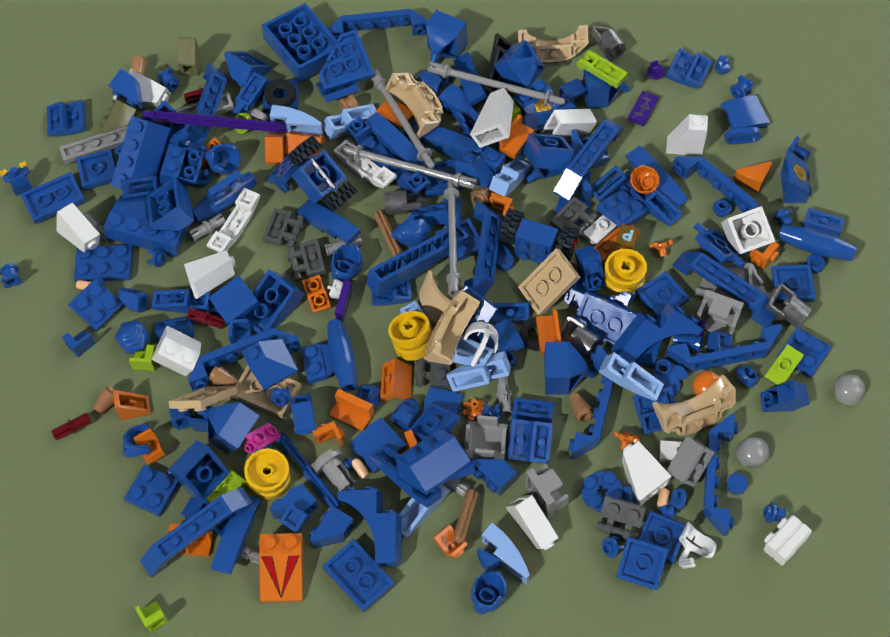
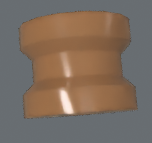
(349, 102)

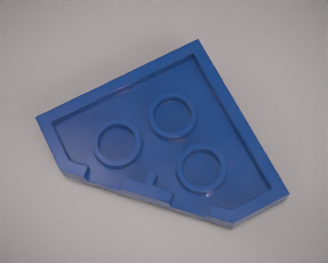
(346, 63)

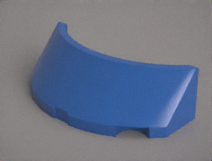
(576, 292)

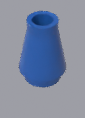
(693, 342)

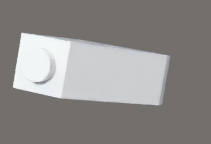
(151, 92)
(563, 121)
(688, 136)
(77, 228)
(209, 272)
(643, 472)
(532, 521)

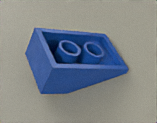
(277, 300)

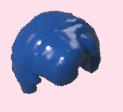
(223, 158)

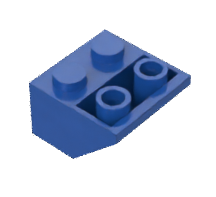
(182, 164)

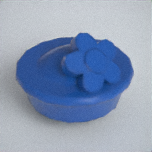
(746, 376)

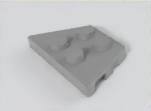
(747, 273)

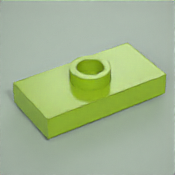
(784, 365)
(230, 483)

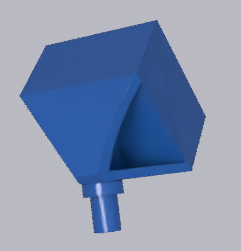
(446, 36)
(520, 65)
(598, 92)
(548, 155)
(563, 368)
(228, 425)
(199, 470)

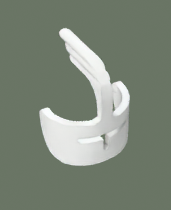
(488, 330)
(707, 546)

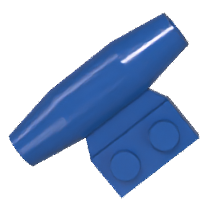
(222, 195)
(819, 236)
(336, 357)

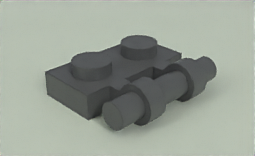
(571, 214)
(278, 227)
(312, 260)
(436, 376)
(623, 512)

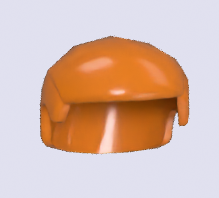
(644, 179)
(703, 381)

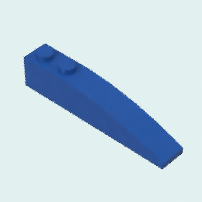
(454, 144)
(412, 262)

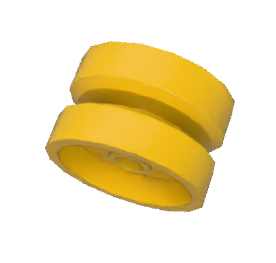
(624, 271)
(410, 334)
(267, 474)

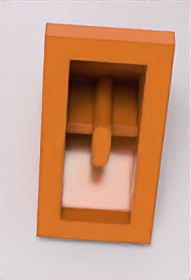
(275, 148)
(753, 176)
(131, 405)

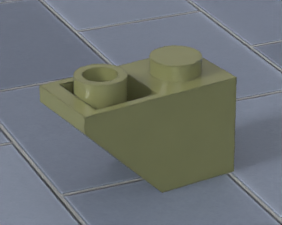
(189, 56)
(118, 115)

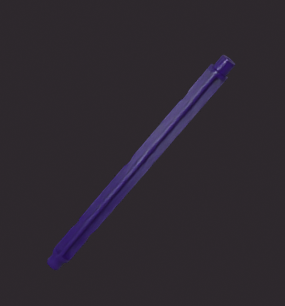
(224, 122)

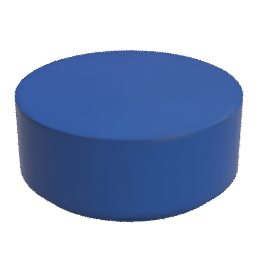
(816, 262)
(737, 484)

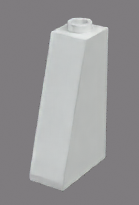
(494, 119)

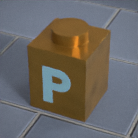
(626, 237)

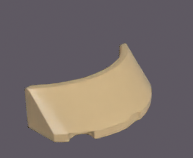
(560, 49)
(419, 99)
(432, 299)
(449, 328)
(699, 411)

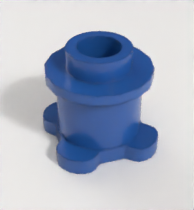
(168, 79)
(741, 87)
(10, 275)

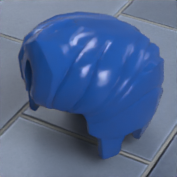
(411, 232)
(346, 262)
(132, 336)
(488, 592)

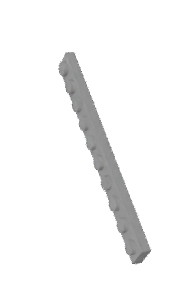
(115, 137)

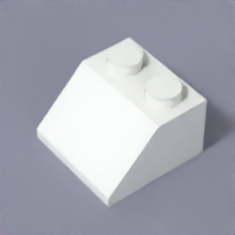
(177, 351)

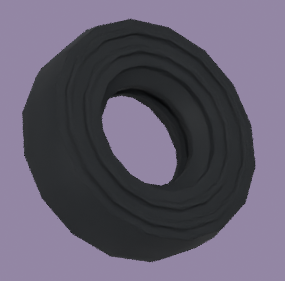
(280, 84)
(525, 330)

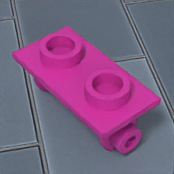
(261, 437)

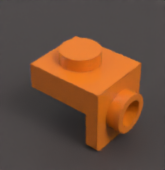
(501, 203)
(763, 259)
(328, 431)
(149, 438)
(445, 541)

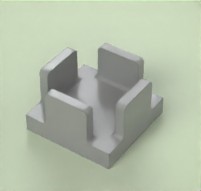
(720, 312)
(486, 438)
(544, 486)

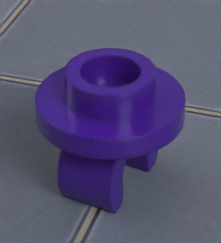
(655, 70)

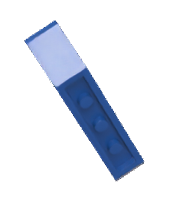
(380, 20)
(208, 101)
(586, 158)
(687, 166)
(406, 180)
(487, 249)
(728, 283)
(232, 352)
(680, 354)
(583, 443)
(717, 516)
(193, 528)

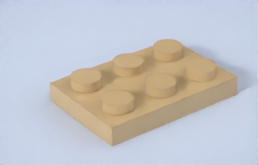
(548, 282)
(252, 393)
(203, 397)

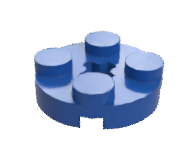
(600, 480)

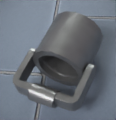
(608, 42)
(397, 203)
(791, 309)
(581, 339)

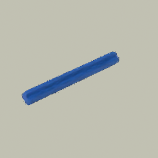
(307, 470)

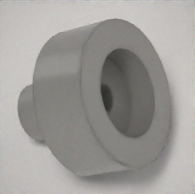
(258, 115)

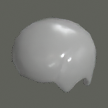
(849, 389)
(752, 452)

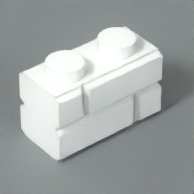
(787, 539)

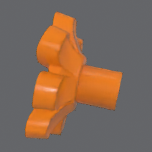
(661, 247)
(472, 409)
(626, 438)

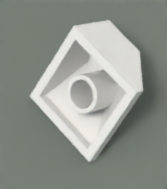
(748, 230)

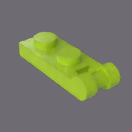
(602, 69)

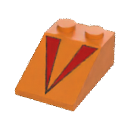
(281, 567)

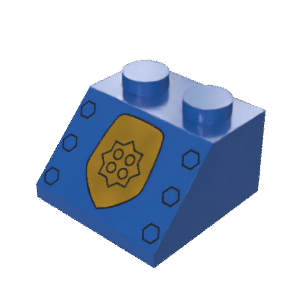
(530, 104)
(795, 179)

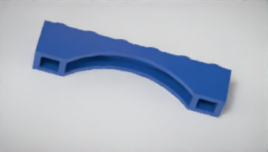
(455, 100)

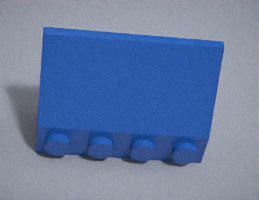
(299, 41)
(130, 224)

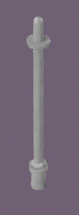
(446, 71)
(423, 153)
(457, 179)
(453, 278)

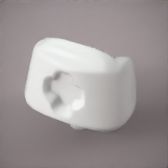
(335, 289)

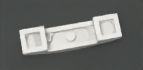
(365, 168)
(236, 222)

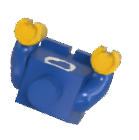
(17, 178)

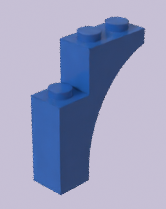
(647, 330)
(385, 526)

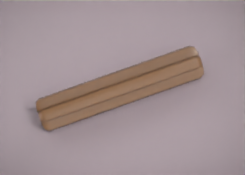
(387, 231)
(465, 516)

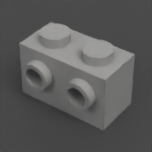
(690, 461)

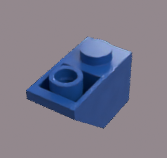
(127, 87)
(590, 268)
(785, 397)
(303, 414)
(495, 473)
(299, 497)
(332, 529)

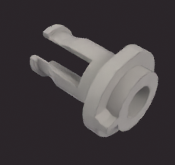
(331, 465)

